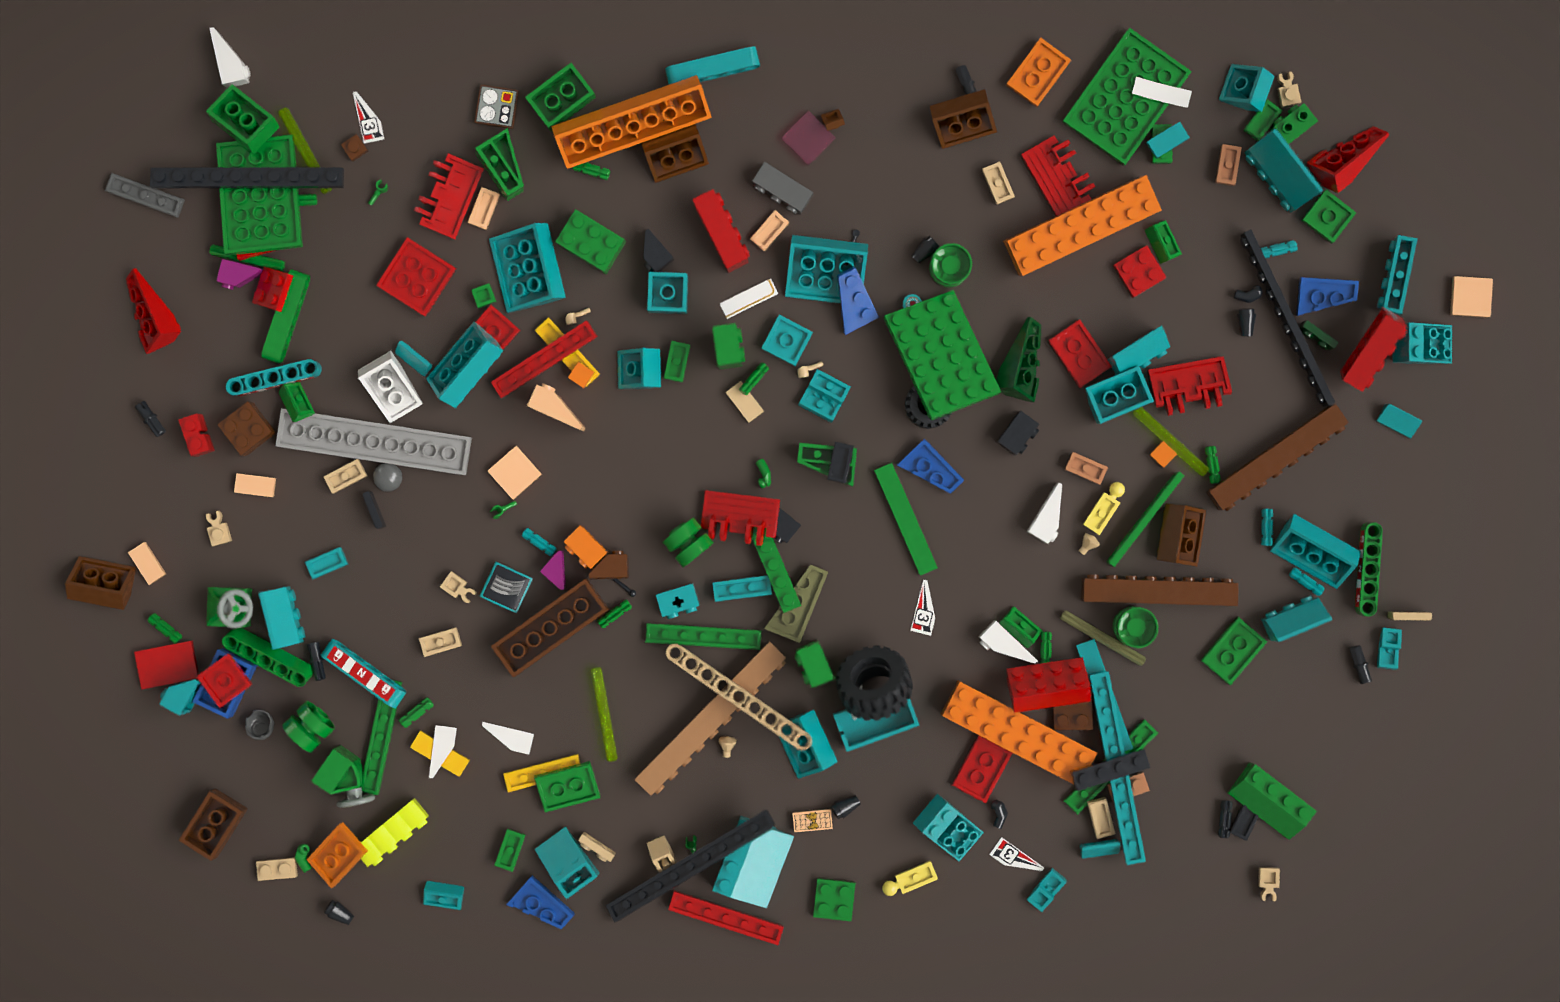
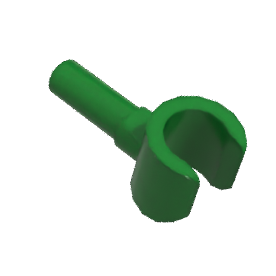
(378, 191)
(500, 509)
(691, 845)

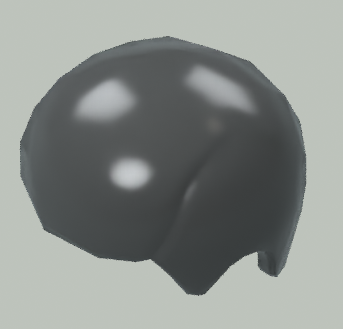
(387, 477)
(259, 725)

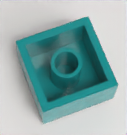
(667, 292)

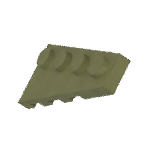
(793, 623)

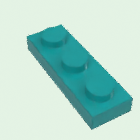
(742, 588)

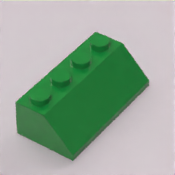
(1271, 801)

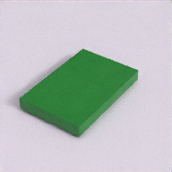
(1233, 650)
(567, 786)

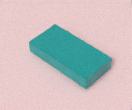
(1167, 140)
(326, 563)

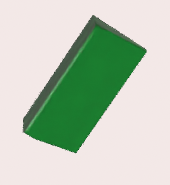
(1163, 242)
(296, 401)
(1020, 627)

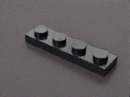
(1110, 769)

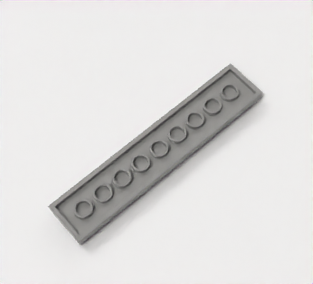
(375, 442)

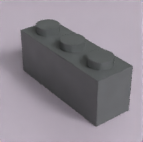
(782, 188)

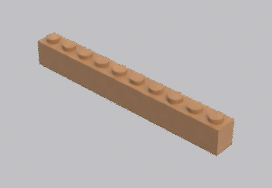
(708, 720)

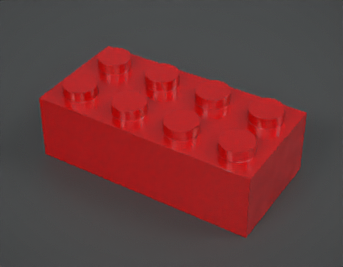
(719, 227)
(1373, 349)
(1048, 685)

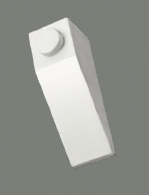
(230, 66)
(1047, 520)
(1001, 641)

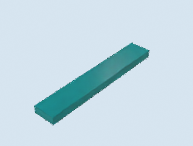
(1094, 664)

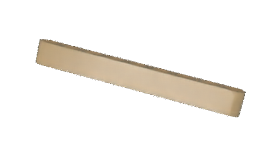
(729, 694)

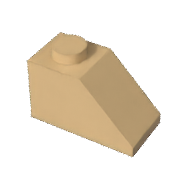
(661, 853)

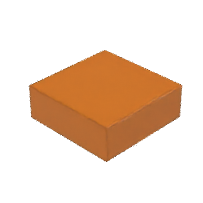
(581, 375)
(1163, 454)

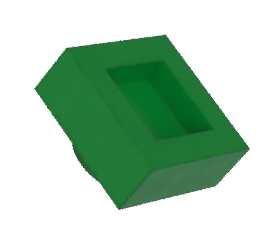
(484, 295)

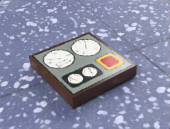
(496, 106)

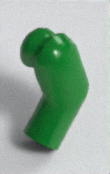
(765, 472)
(301, 857)

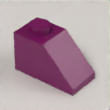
(236, 274)

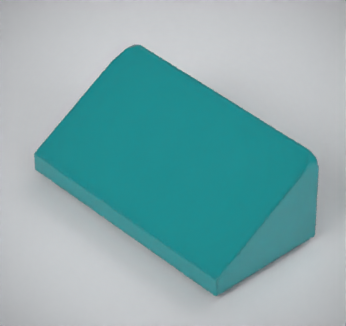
(413, 358)
(1399, 420)
(1100, 848)
(443, 895)

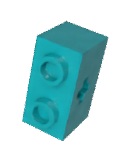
(667, 598)

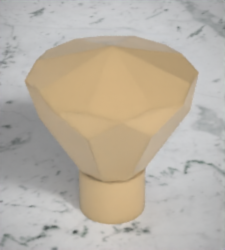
(1089, 543)
(727, 744)

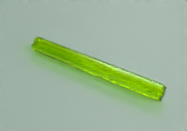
(300, 141)
(1171, 441)
(604, 714)

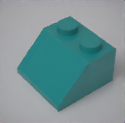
(1247, 87)
(639, 368)
(180, 697)

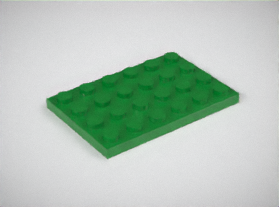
(1108, 110)
(259, 217)
(942, 355)

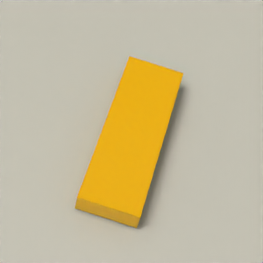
(454, 762)

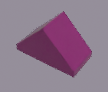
(555, 570)

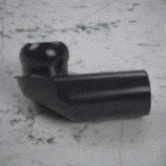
(1249, 296)
(1001, 813)

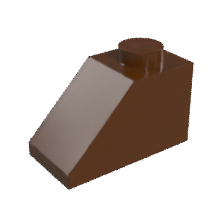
(612, 567)

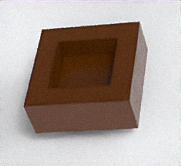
(832, 119)
(354, 147)

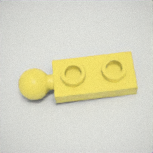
(1104, 508)
(911, 879)

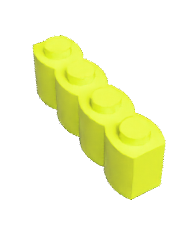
(392, 831)

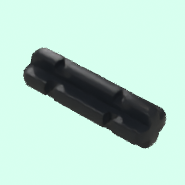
(1225, 819)

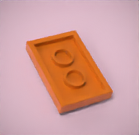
(1038, 72)
(337, 855)

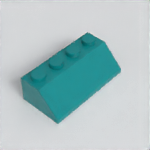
(464, 365)
(1316, 551)

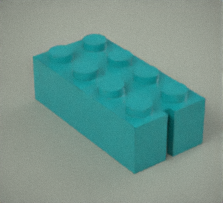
(863, 732)

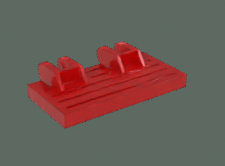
(1054, 177)
(452, 196)
(1192, 381)
(742, 513)

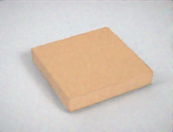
(1471, 296)
(514, 472)

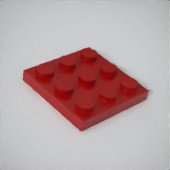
(416, 277)

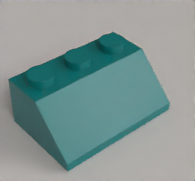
(1141, 351)
(1118, 395)
(282, 617)
(1295, 619)
(818, 755)

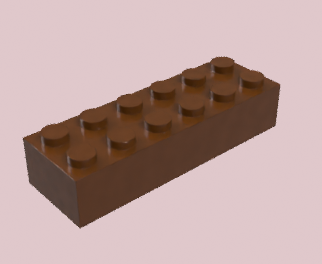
(550, 627)

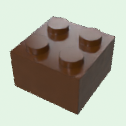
(247, 428)

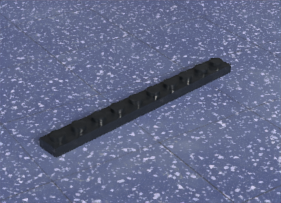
(248, 177)
(1289, 325)
(691, 865)

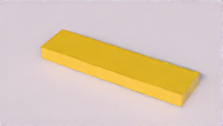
(549, 333)
(524, 777)

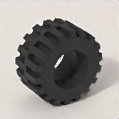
(915, 414)

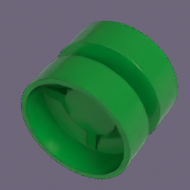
(950, 265)
(684, 537)
(1135, 627)
(306, 730)

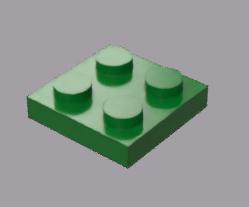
(1328, 216)
(834, 899)

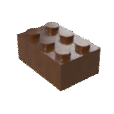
(213, 824)

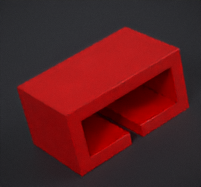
(197, 443)

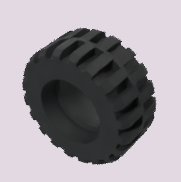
(880, 701)

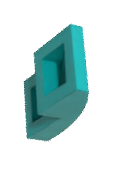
(1389, 648)
(1046, 889)

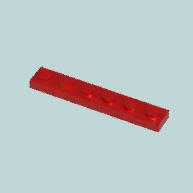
(544, 359)
(726, 917)

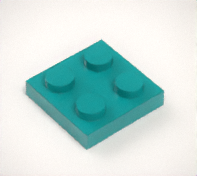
(787, 340)

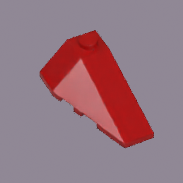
(1342, 164)
(155, 318)

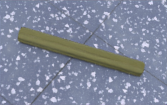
(1103, 638)

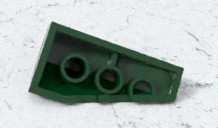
(1018, 370)

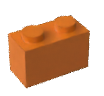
(585, 547)

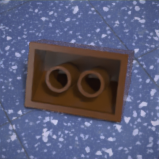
(963, 119)
(675, 153)
(1181, 534)
(100, 583)

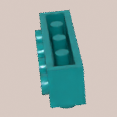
(1398, 274)

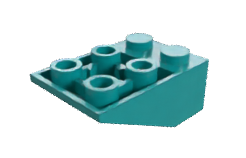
(1424, 344)
(948, 827)
(566, 862)

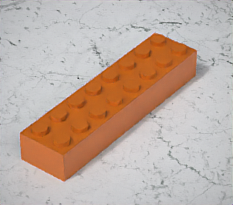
(631, 122)
(1082, 225)
(1016, 732)

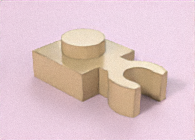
(1288, 93)
(219, 532)
(456, 585)
(1269, 879)

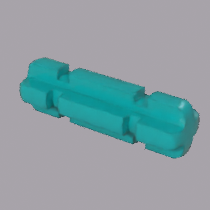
(1279, 249)
(1267, 527)
(539, 542)
(1306, 581)

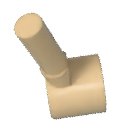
(571, 317)
(803, 371)

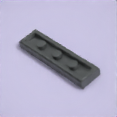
(144, 195)

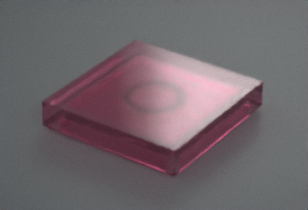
(808, 138)

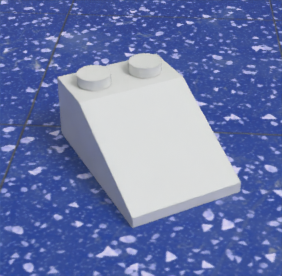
(389, 386)

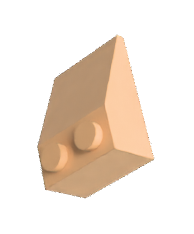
(551, 404)

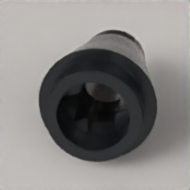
(925, 249)
(1246, 321)
(845, 806)
(338, 912)

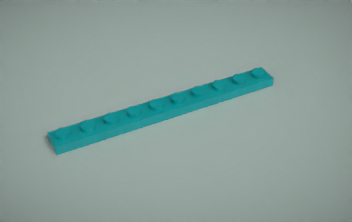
(1120, 787)

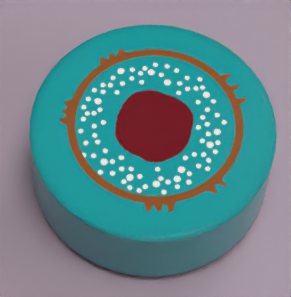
(911, 300)

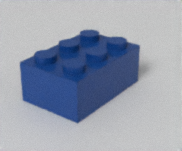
(205, 700)

